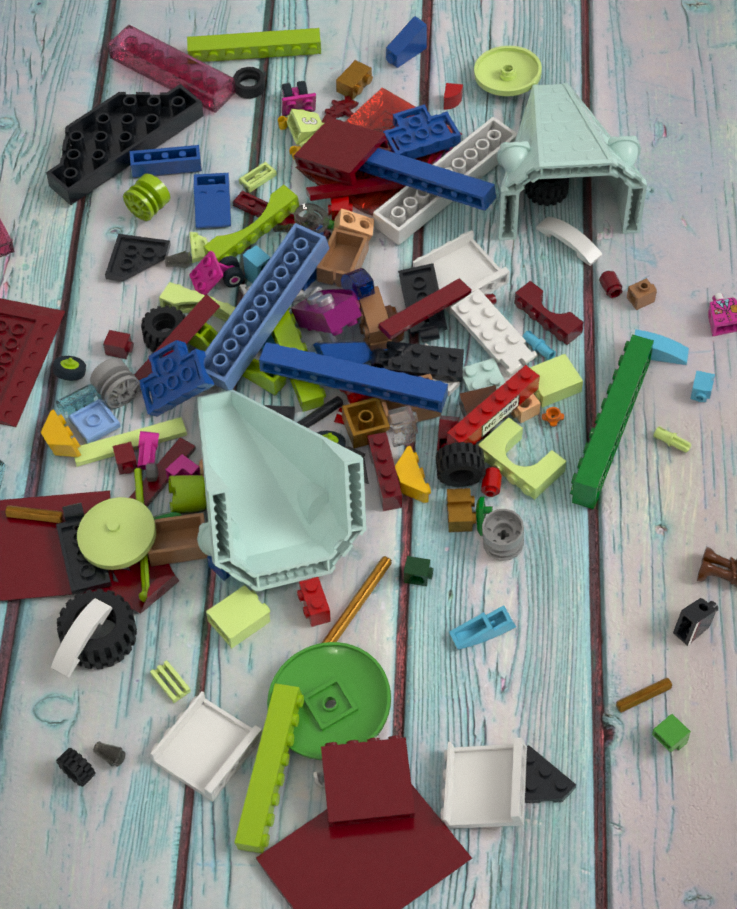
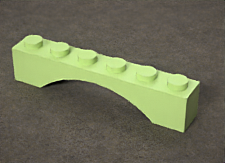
(187, 299)

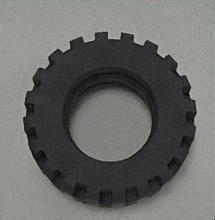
(112, 646)

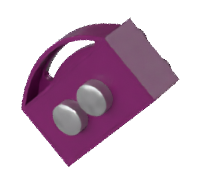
(328, 312)

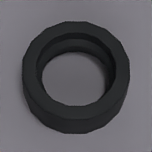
(249, 91)

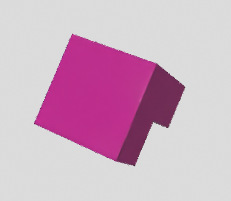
(182, 466)

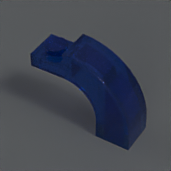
(359, 282)

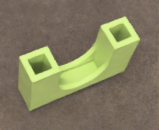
(530, 479)

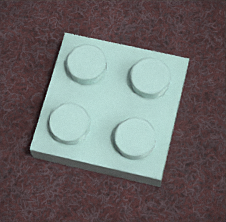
(482, 375)

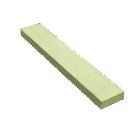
(103, 448)

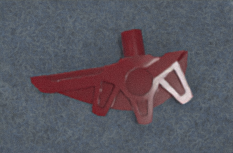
(340, 108)

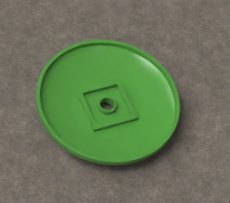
(337, 674)

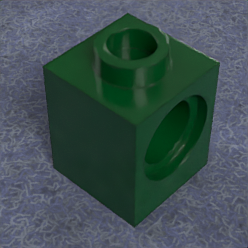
(417, 571)

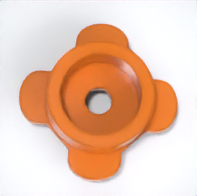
(556, 413)

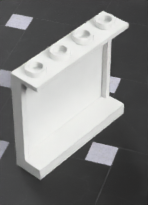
(467, 261)
(205, 747)
(484, 785)

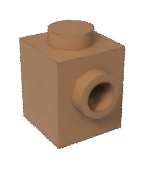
(641, 294)

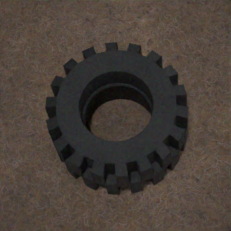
(549, 192)
(157, 320)
(460, 464)

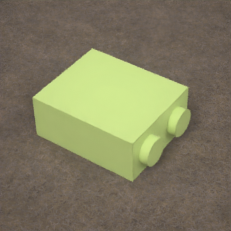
(557, 380)
(238, 616)

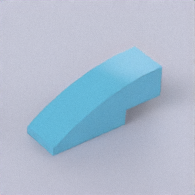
(665, 348)
(482, 628)

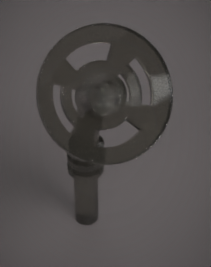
(309, 220)

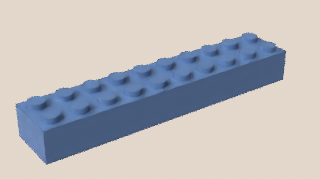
(264, 305)

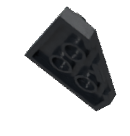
(134, 255)
(544, 780)

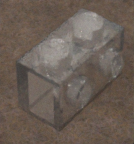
(402, 426)

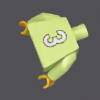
(302, 126)

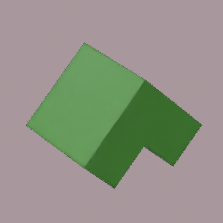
(671, 733)

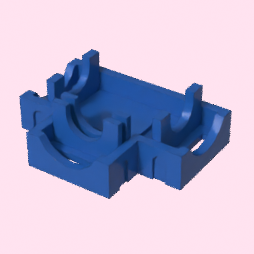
(421, 133)
(174, 378)

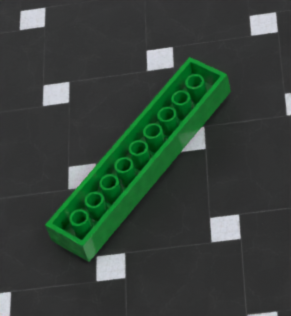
(611, 422)

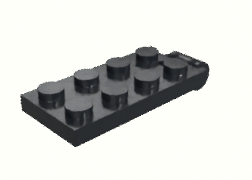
(416, 285)
(420, 360)
(80, 572)

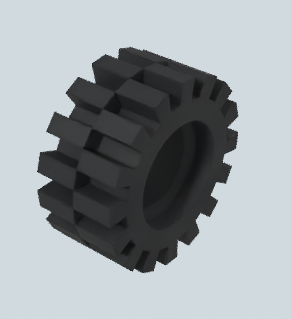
(76, 767)

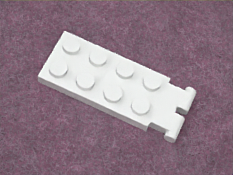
(493, 331)

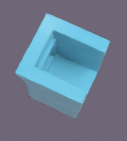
(702, 386)

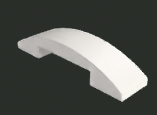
(571, 237)
(78, 636)

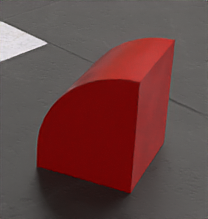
(452, 95)

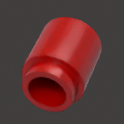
(491, 482)

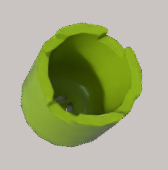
(187, 493)

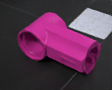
(147, 448)

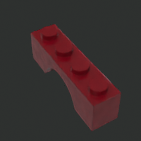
(564, 326)
(385, 470)

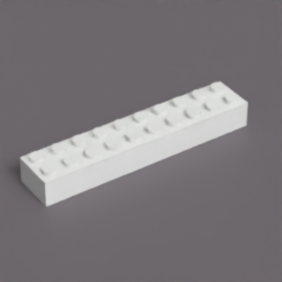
(414, 208)

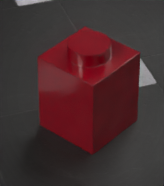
(118, 344)
(125, 458)

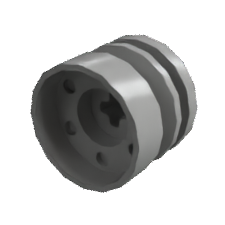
(115, 382)
(503, 525)

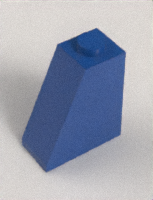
(407, 43)
(352, 350)

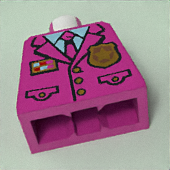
(722, 315)

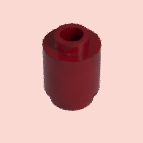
(611, 284)

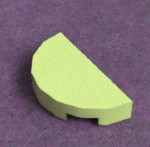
(197, 249)

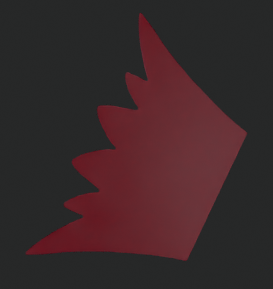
(129, 585)

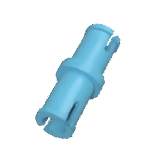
(539, 345)

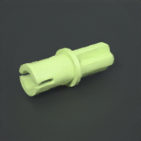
(672, 439)

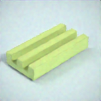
(259, 179)
(161, 669)

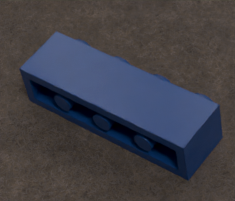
(165, 160)

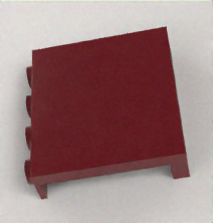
(339, 150)
(367, 781)

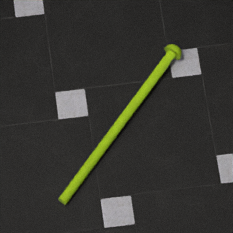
(144, 561)

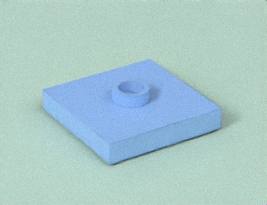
(94, 421)

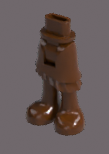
(708, 569)

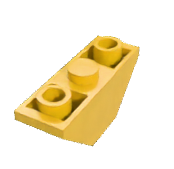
(59, 436)
(412, 477)

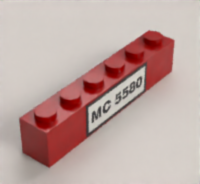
(495, 407)

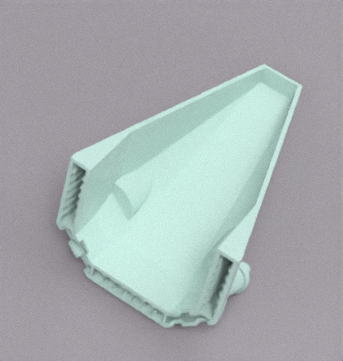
(567, 141)
(275, 494)

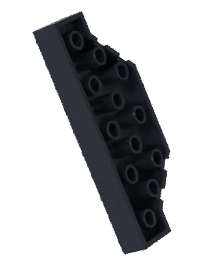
(101, 140)

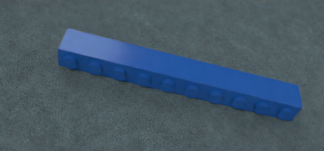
(430, 179)
(354, 377)

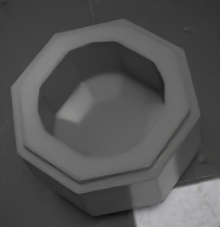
(152, 472)

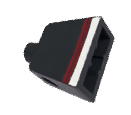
(698, 614)

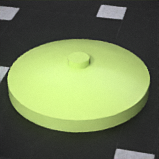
(507, 70)
(116, 533)

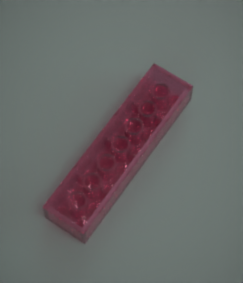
(171, 67)

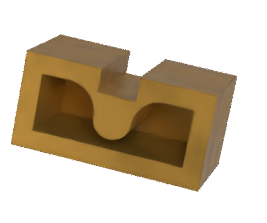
(353, 79)
(459, 510)

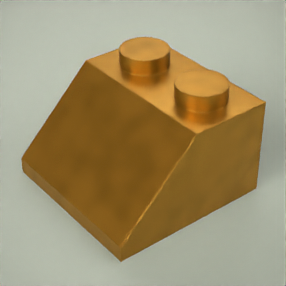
(364, 419)

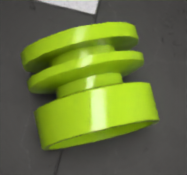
(146, 197)

